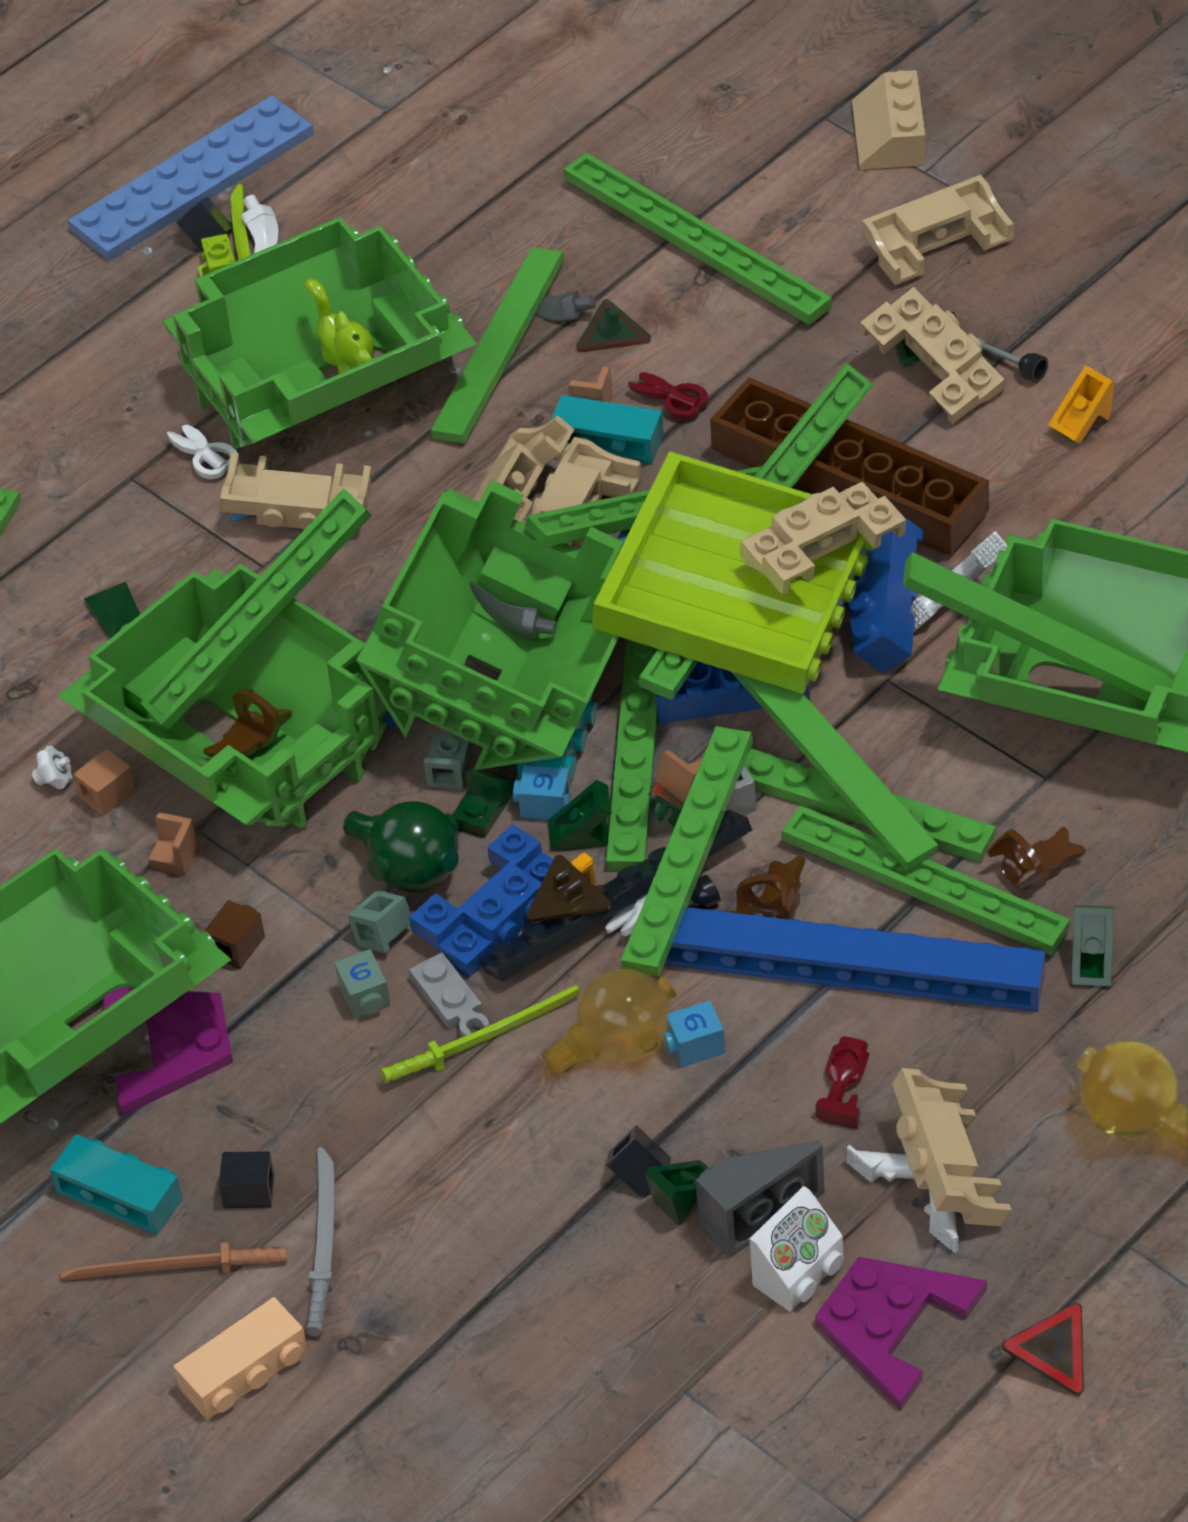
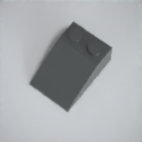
(751, 1188)

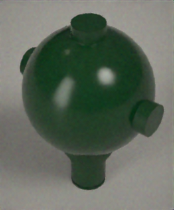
(408, 844)

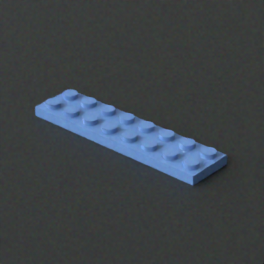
(190, 176)

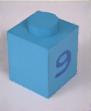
(542, 791)
(694, 1034)

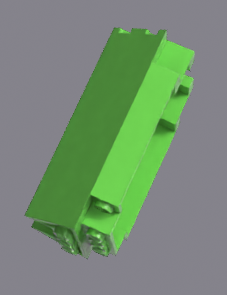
(256, 337)
(1106, 588)
(437, 623)
(294, 664)
(67, 944)

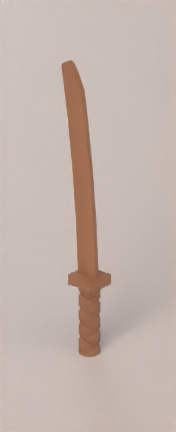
(226, 1259)

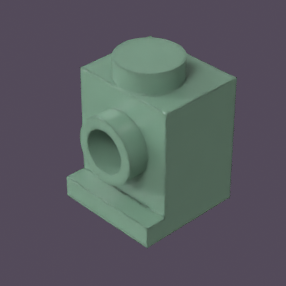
(449, 753)
(379, 920)

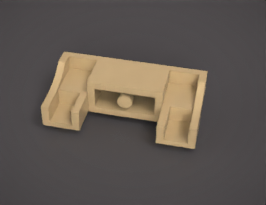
(934, 221)
(942, 347)
(525, 458)
(585, 476)
(286, 497)
(817, 528)
(940, 1150)

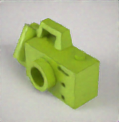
(216, 253)

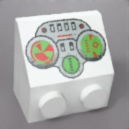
(795, 1251)

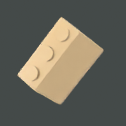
(890, 122)

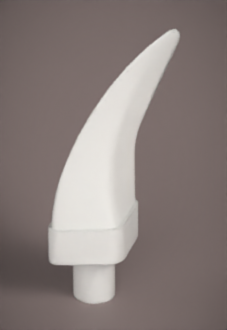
(261, 223)

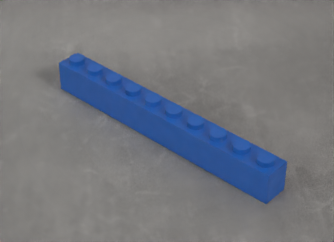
(859, 959)

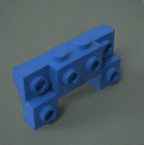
(494, 911)

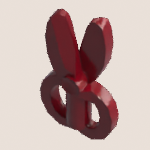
(661, 389)

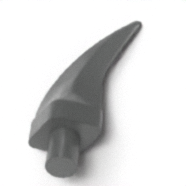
(565, 306)
(519, 620)

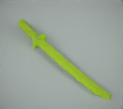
(239, 226)
(436, 1055)

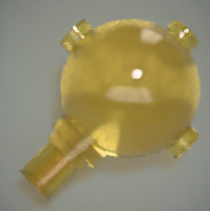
(617, 1019)
(1132, 1092)

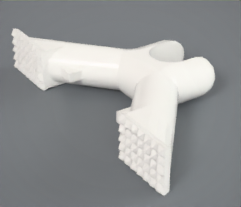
(972, 567)
(891, 1166)

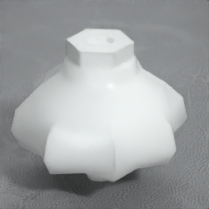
(52, 768)

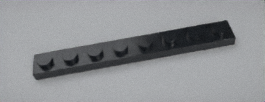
(628, 886)

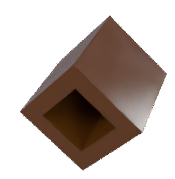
(237, 932)

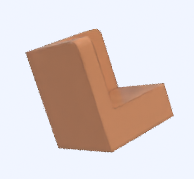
(595, 391)
(676, 774)
(104, 782)
(175, 844)

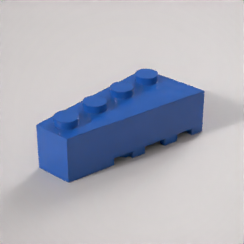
(882, 605)
(708, 693)

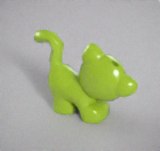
(340, 339)

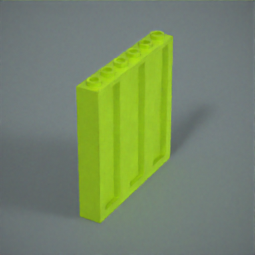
(696, 597)

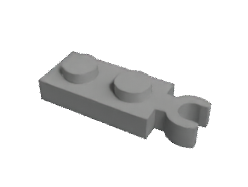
(448, 994)

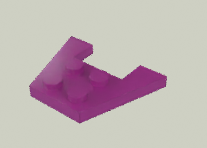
(185, 1044)
(877, 1309)

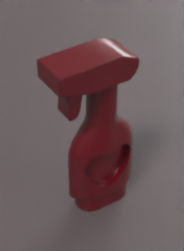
(843, 1069)

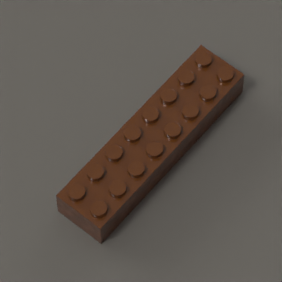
(924, 489)

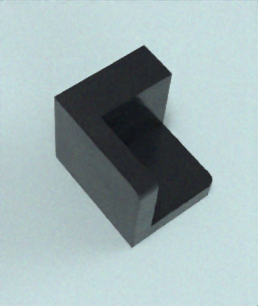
(204, 221)
(633, 1156)
(246, 1179)

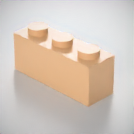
(241, 1358)

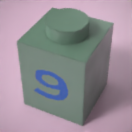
(362, 984)

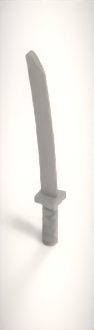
(321, 1279)

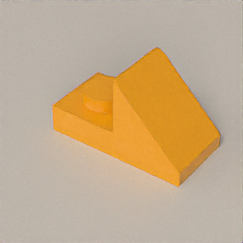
(1086, 399)

